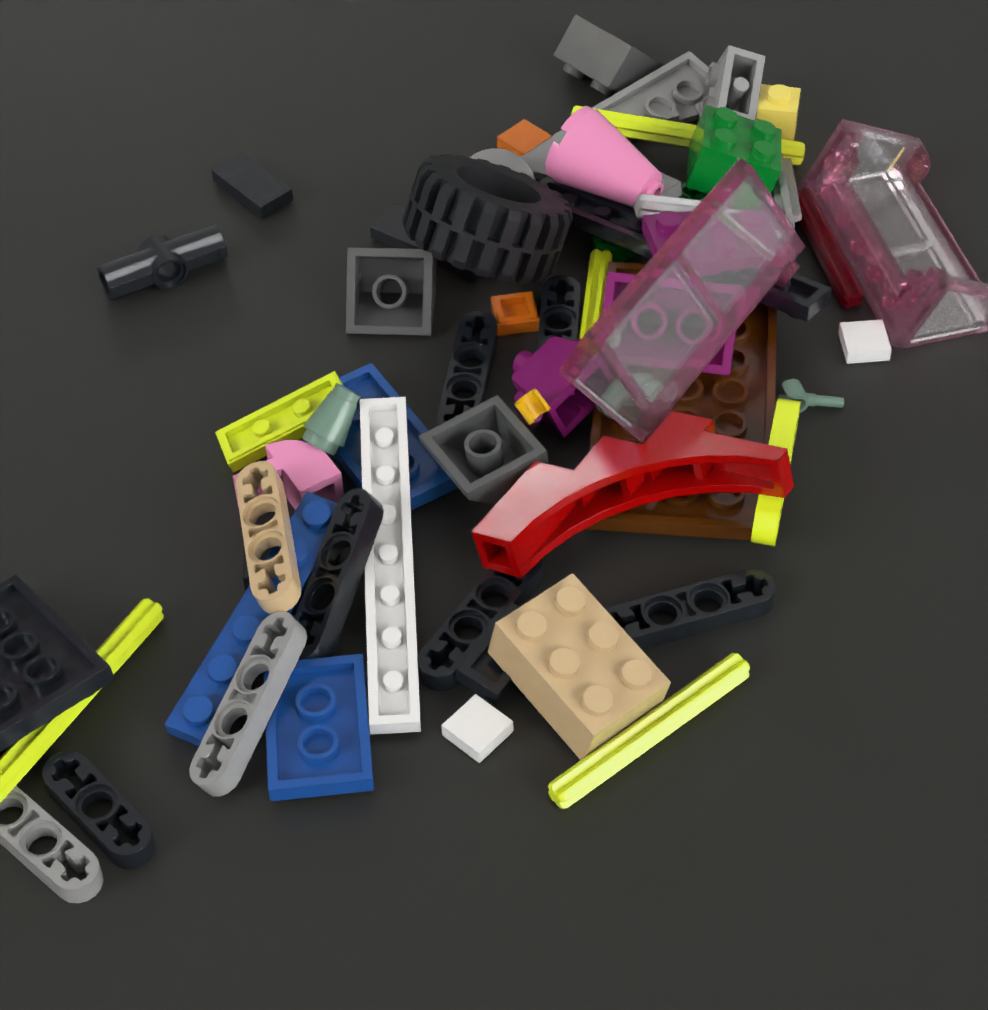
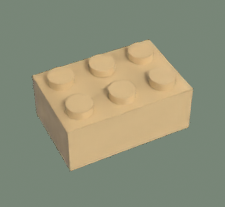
(577, 665)

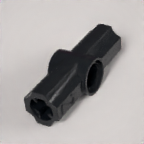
(162, 262)

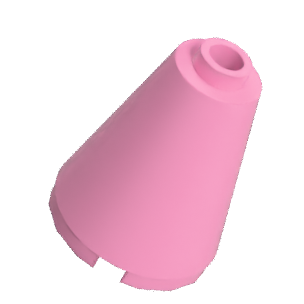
(601, 160)

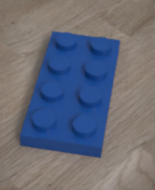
(425, 474)

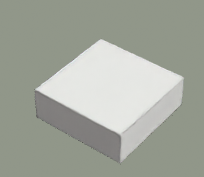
(864, 341)
(477, 728)

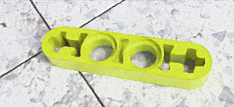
(769, 508)

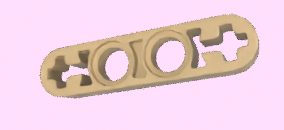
(262, 537)

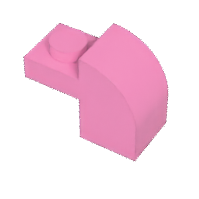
(303, 470)

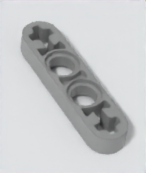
(272, 649)
(48, 867)

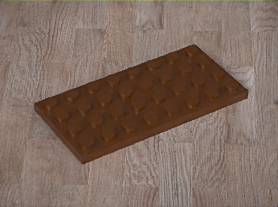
(740, 408)

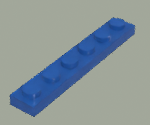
(209, 684)

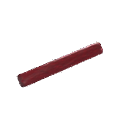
(828, 251)

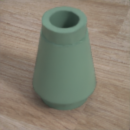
(332, 420)

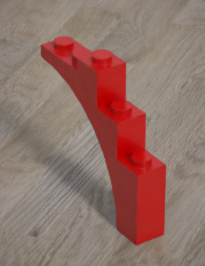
(617, 475)

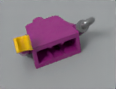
(545, 392)

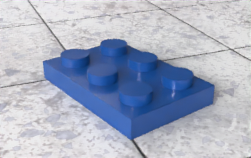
(320, 731)

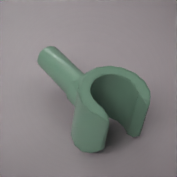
(795, 391)

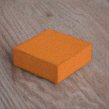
(522, 138)
(515, 313)

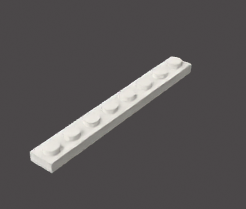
(390, 571)

